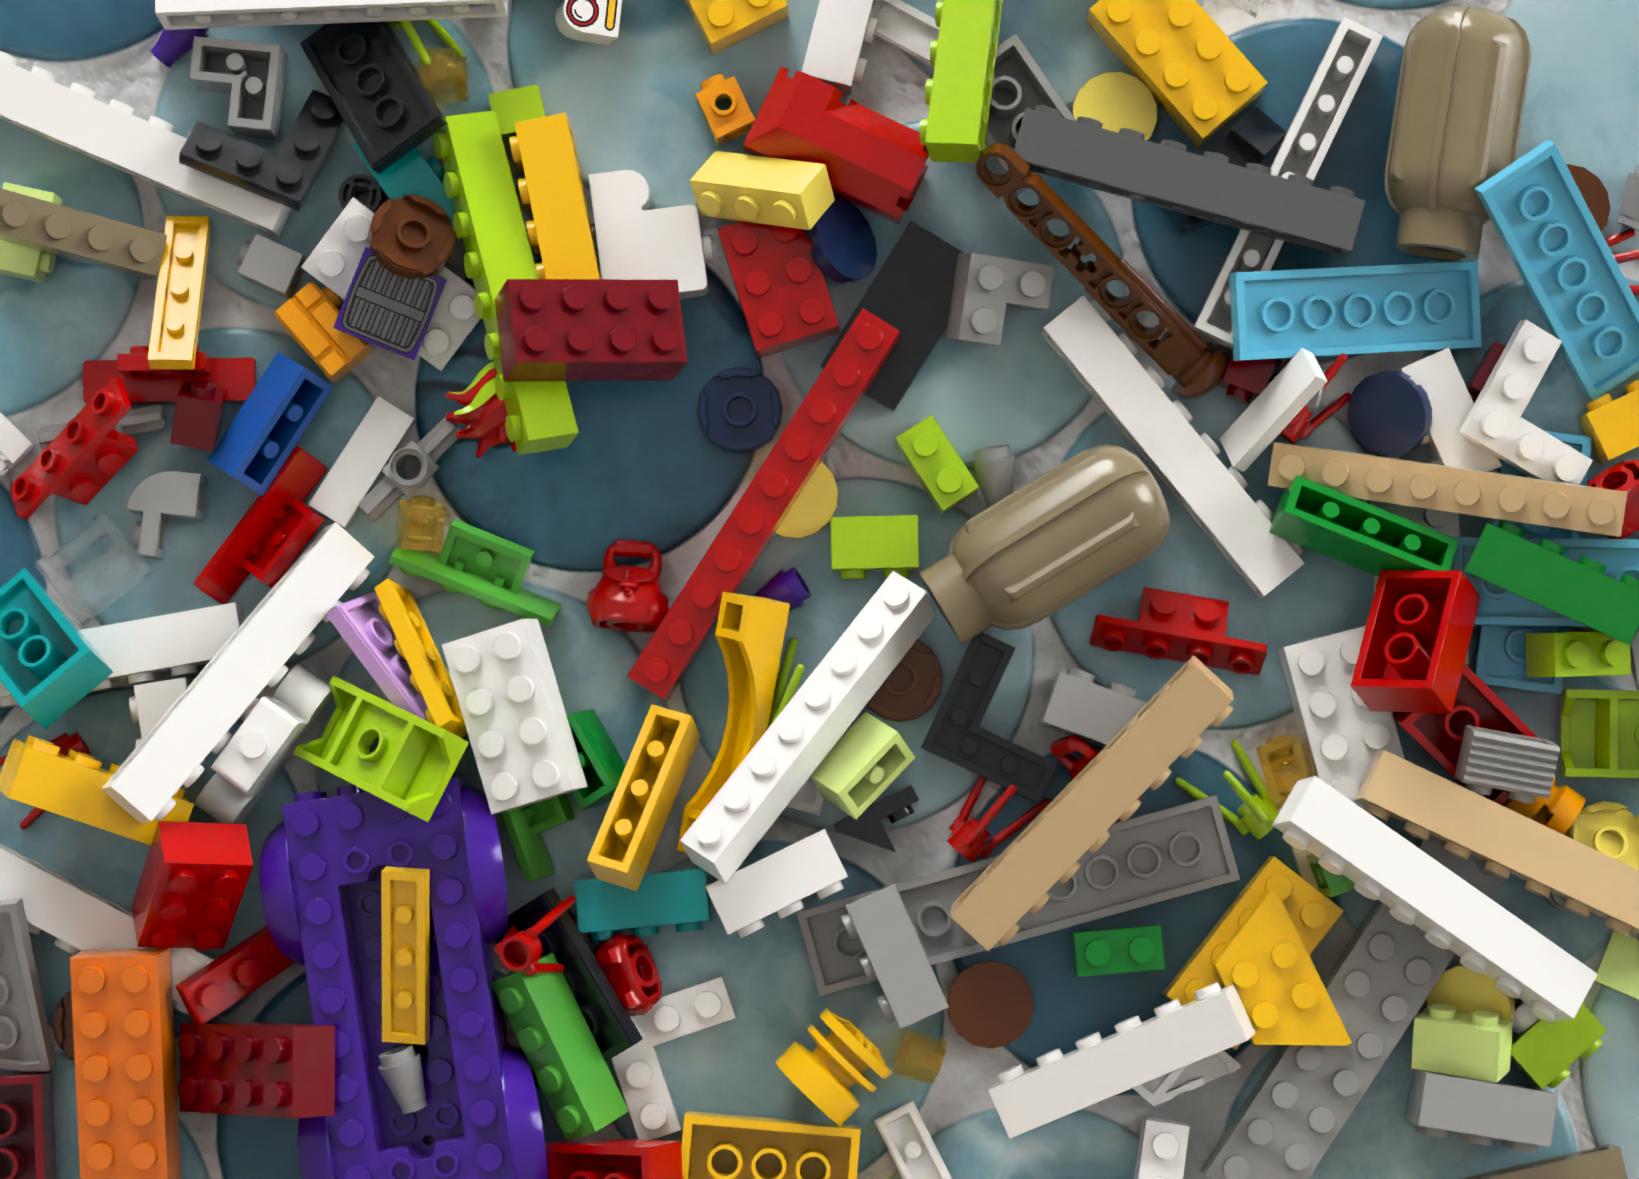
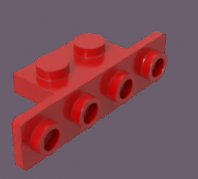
(163, 385)
(81, 456)
(269, 532)
(1176, 629)

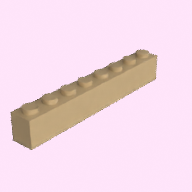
(1452, 489)
(1092, 803)
(1502, 840)

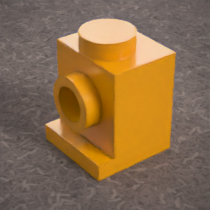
(729, 123)

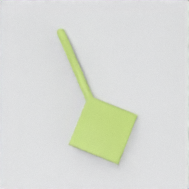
(1620, 965)

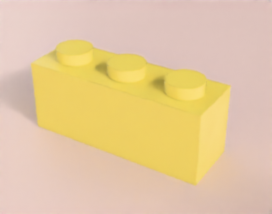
(762, 190)

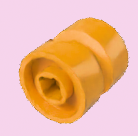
(1556, 812)

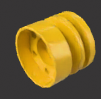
(833, 1066)

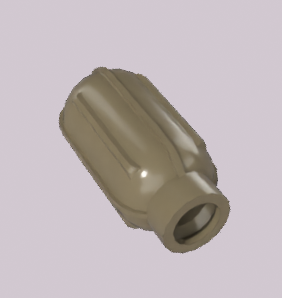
(1454, 127)
(1049, 543)

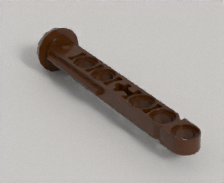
(1179, 350)

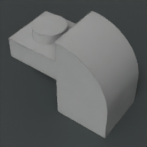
(160, 497)

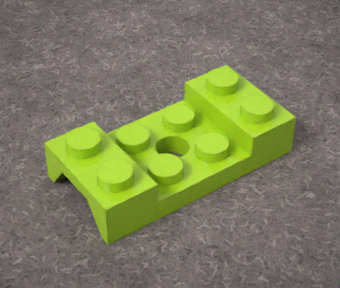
(1599, 733)
(409, 762)

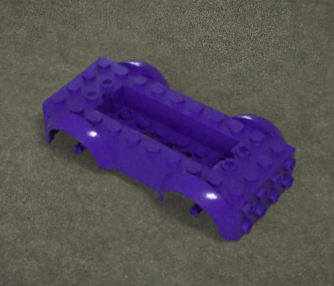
(326, 914)

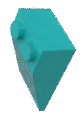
(43, 653)

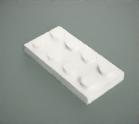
(336, 262)

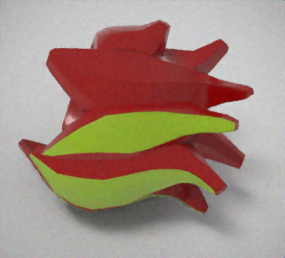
(481, 412)

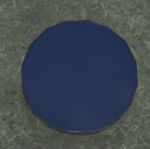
(843, 243)
(739, 410)
(1389, 413)

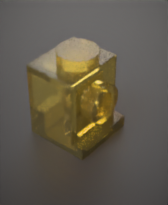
(446, 75)
(422, 518)
(1279, 755)
(920, 1055)

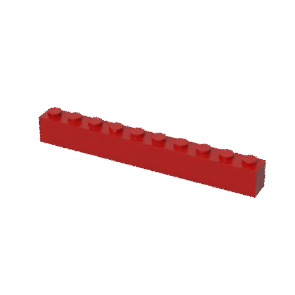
(765, 503)

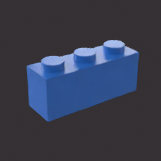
(270, 423)

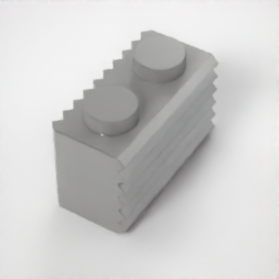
(1506, 763)

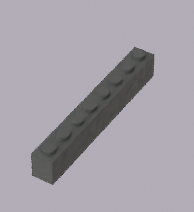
(1189, 182)

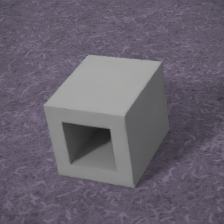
(271, 265)

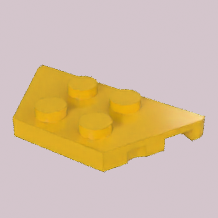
(1279, 981)

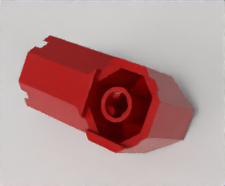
(864, 152)

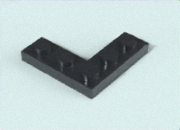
(276, 176)
(956, 727)

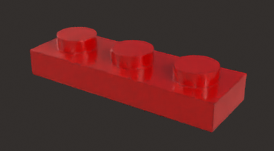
(232, 976)

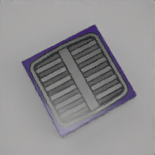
(389, 307)

